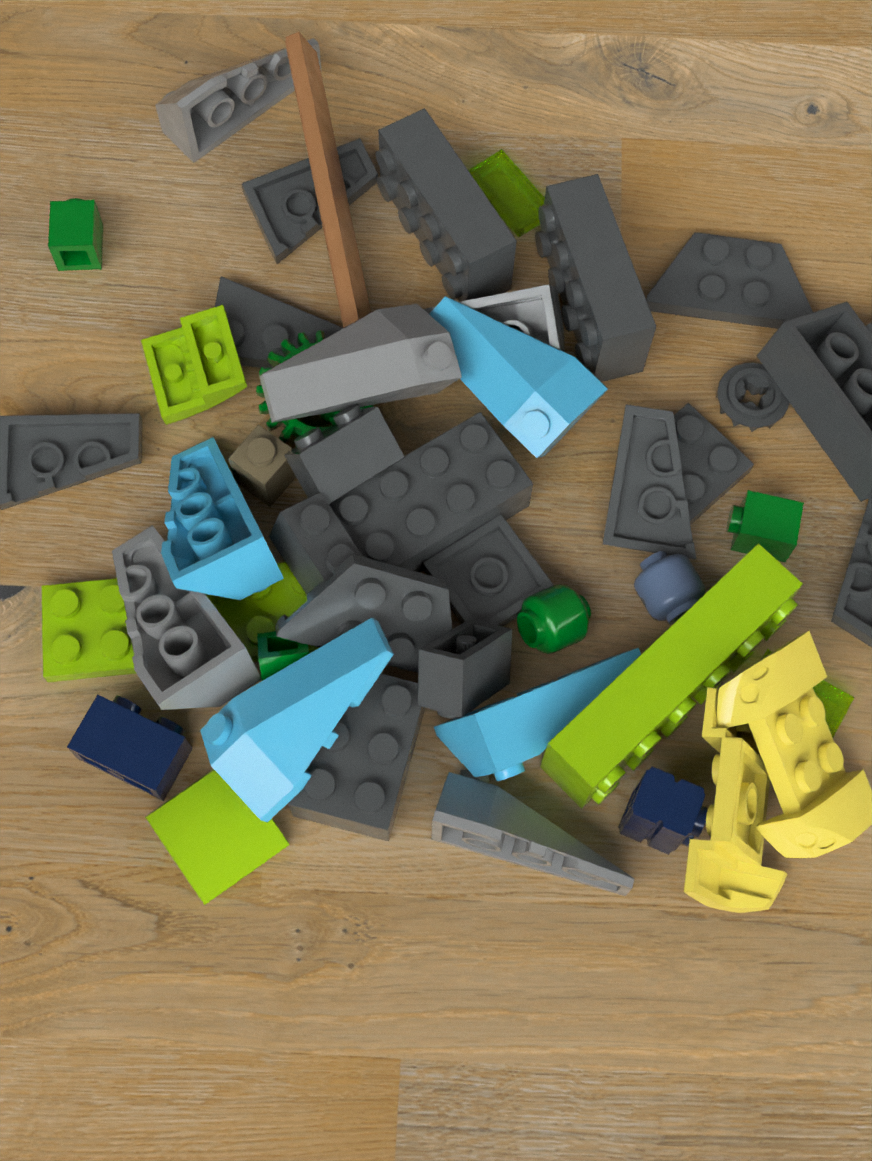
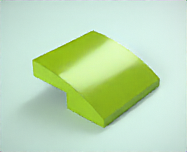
(194, 365)
(214, 835)

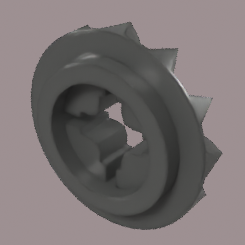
(757, 381)

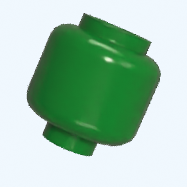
(554, 619)

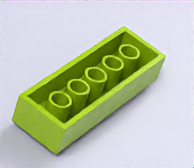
(667, 677)

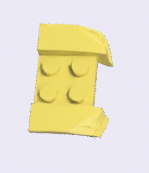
(817, 796)
(728, 867)

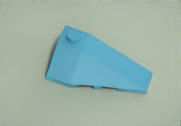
(519, 379)
(211, 531)
(278, 726)
(520, 727)

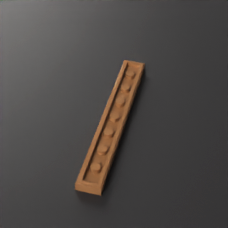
(328, 180)

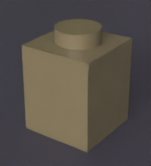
(261, 465)

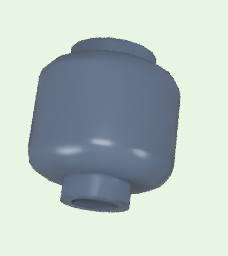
(668, 586)

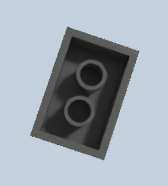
(366, 768)

